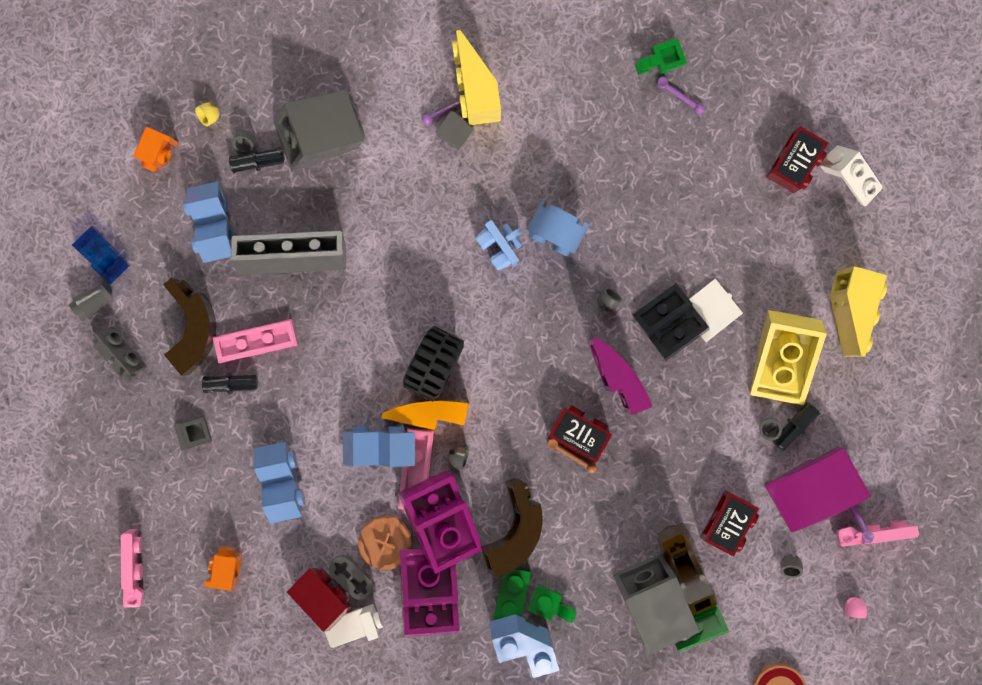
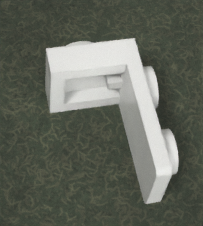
(854, 171)
(356, 625)

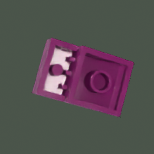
(619, 377)
(817, 489)
(441, 521)
(427, 597)

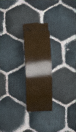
(200, 328)
(523, 535)
(681, 558)

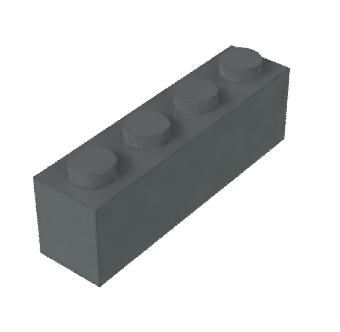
(288, 252)

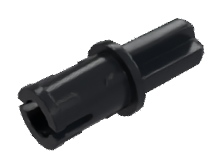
(256, 160)
(229, 383)
(796, 426)

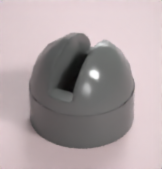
(238, 141)
(609, 298)
(774, 433)
(458, 457)
(791, 566)

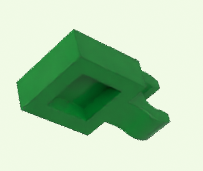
(664, 57)
(547, 603)

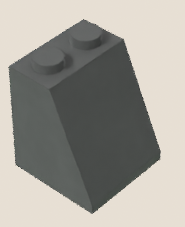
(318, 129)
(656, 604)

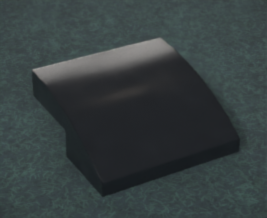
(671, 322)

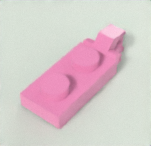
(898, 530)
(130, 569)

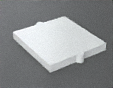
(715, 308)

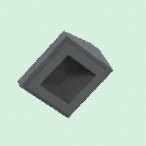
(454, 130)
(192, 433)

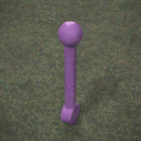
(663, 83)
(427, 119)
(867, 535)

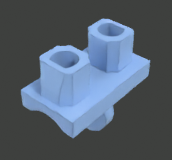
(492, 235)

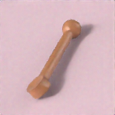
(553, 444)

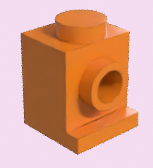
(154, 149)
(224, 569)

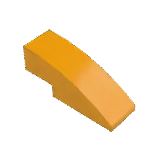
(427, 413)

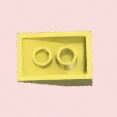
(787, 357)

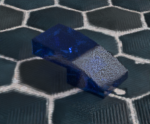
(101, 255)

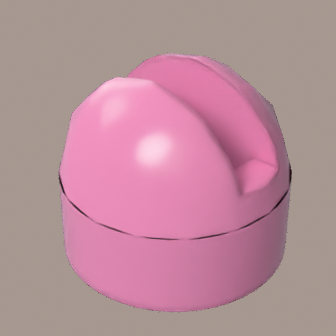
(855, 608)

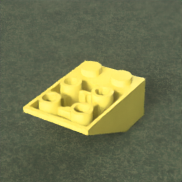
(480, 87)
(855, 308)

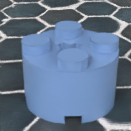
(557, 227)

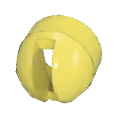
(207, 113)

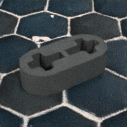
(346, 581)

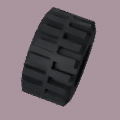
(433, 363)

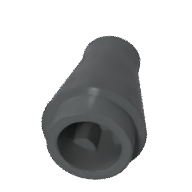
(90, 302)

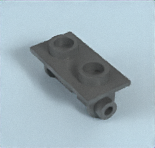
(111, 344)

